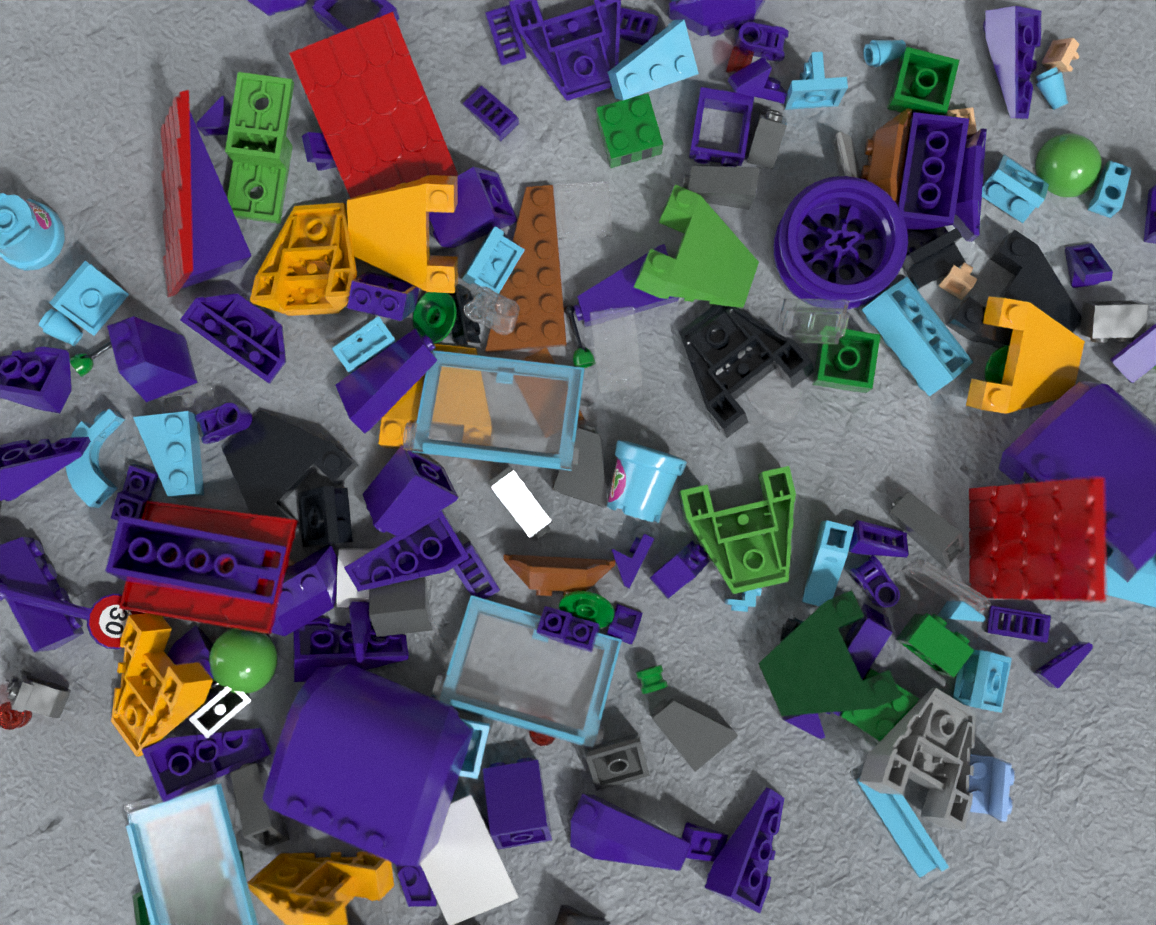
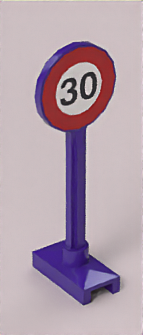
(103, 619)

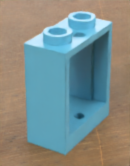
(375, 339)

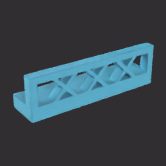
(906, 830)

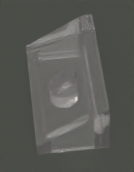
(193, 398)

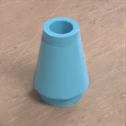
(883, 51)
(1052, 87)
(60, 327)

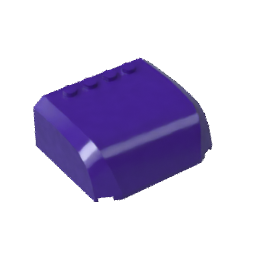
(1098, 435)
(368, 763)

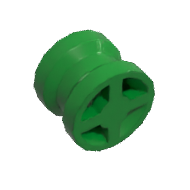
(651, 679)

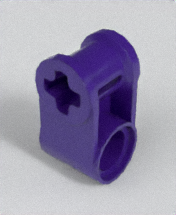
(764, 40)
(218, 422)
(875, 581)

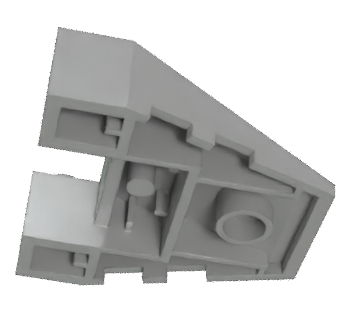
(934, 751)

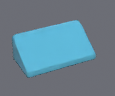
(961, 611)

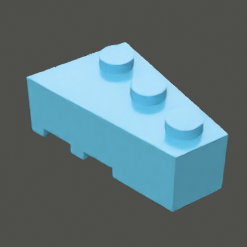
(656, 64)
(175, 451)

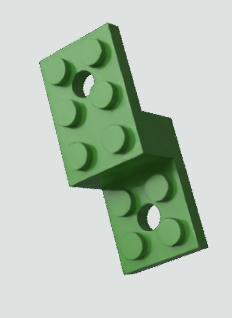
(259, 146)

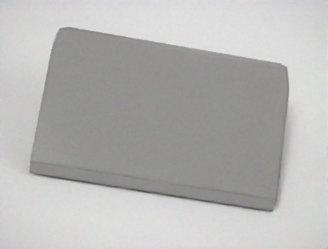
(845, 155)

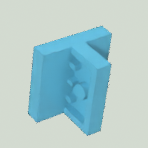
(813, 88)
(1014, 189)
(493, 261)
(89, 298)
(983, 681)

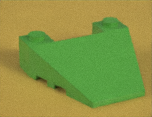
(708, 262)
(748, 541)

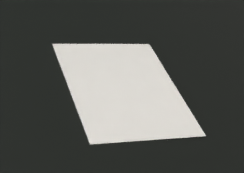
(466, 866)

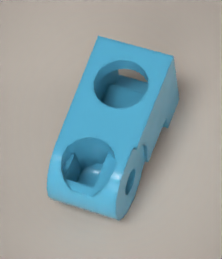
(1110, 189)

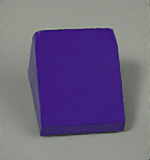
(624, 624)

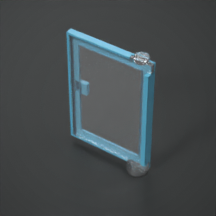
(498, 411)
(526, 678)
(189, 861)

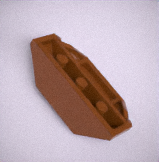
(887, 155)
(558, 573)

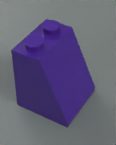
(479, 209)
(151, 358)
(407, 492)
(516, 804)

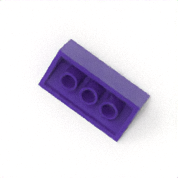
(932, 170)
(27, 570)

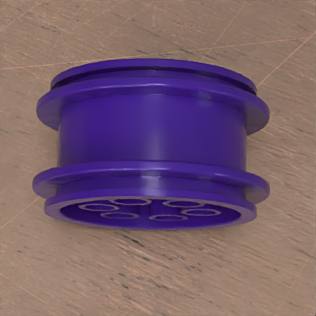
(869, 210)

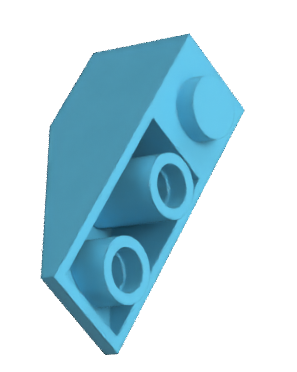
(827, 562)

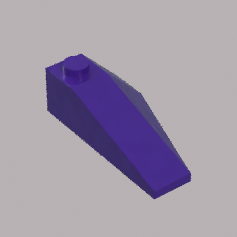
(36, 378)
(743, 863)

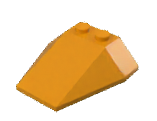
(308, 264)

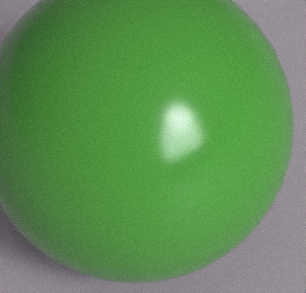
(1069, 164)
(243, 660)

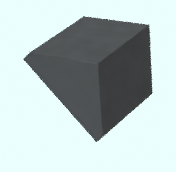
(400, 608)
(617, 761)

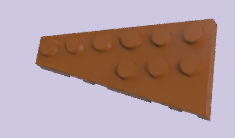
(535, 278)

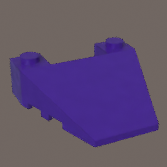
(575, 46)

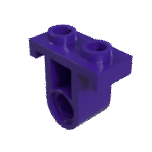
(680, 569)

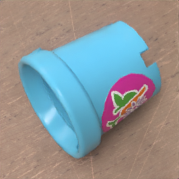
(29, 233)
(643, 480)

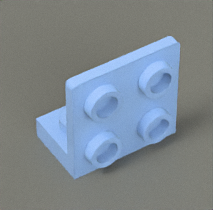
(991, 786)

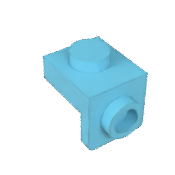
(748, 599)

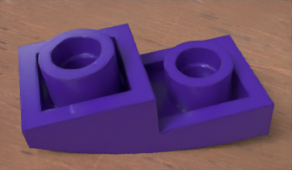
(136, 491)
(568, 629)

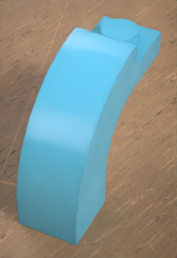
(85, 472)

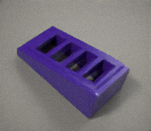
(497, 14)
(642, 19)
(506, 127)
(862, 543)
(475, 557)
(360, 628)
(1042, 630)
(1061, 667)

